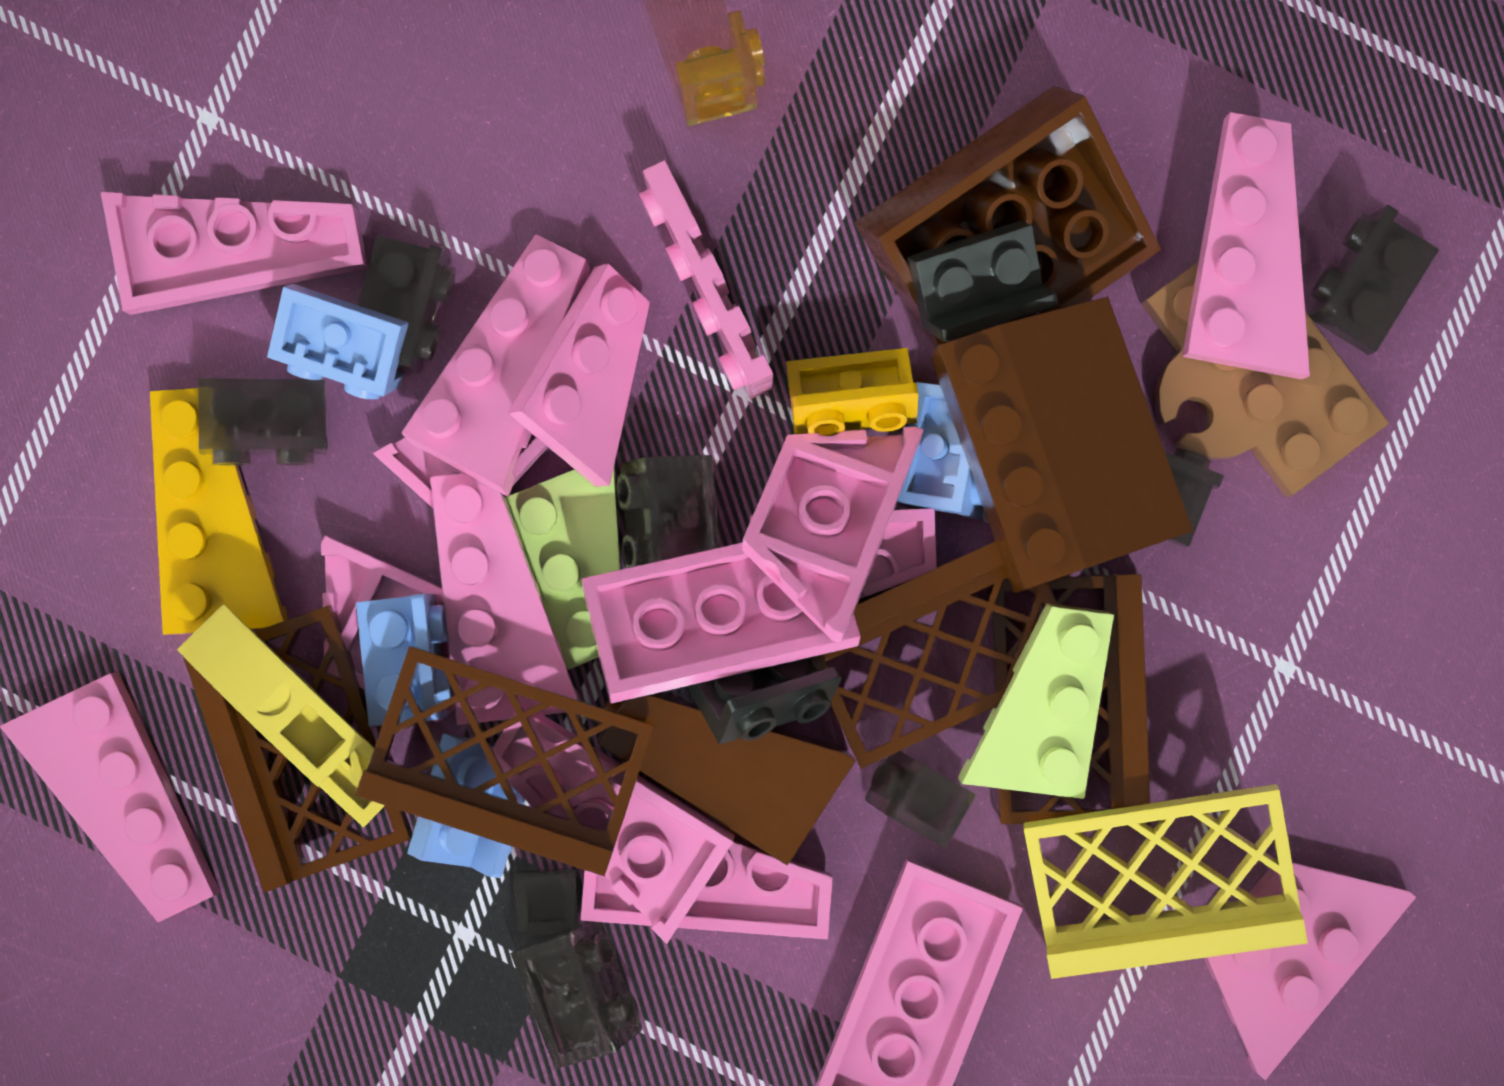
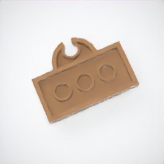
(1286, 422)

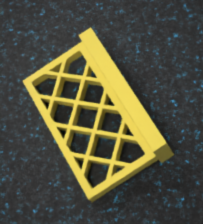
(1176, 933)

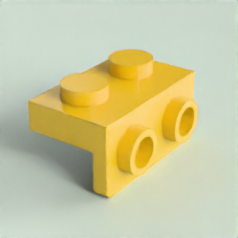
(852, 392)

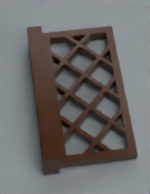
(902, 608)
(1125, 695)
(254, 778)
(486, 813)

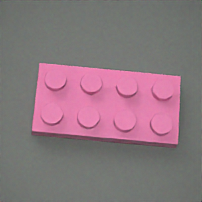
(696, 623)
(921, 983)

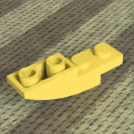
(283, 708)

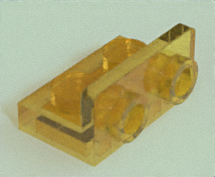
(721, 81)

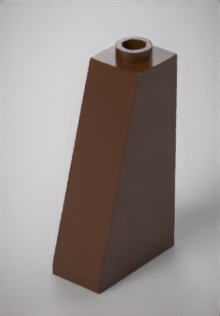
(758, 788)

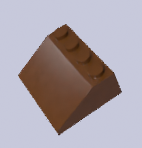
(1034, 167)
(1060, 442)

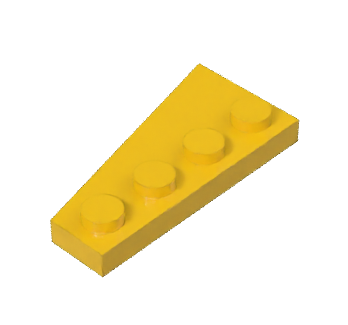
(204, 528)

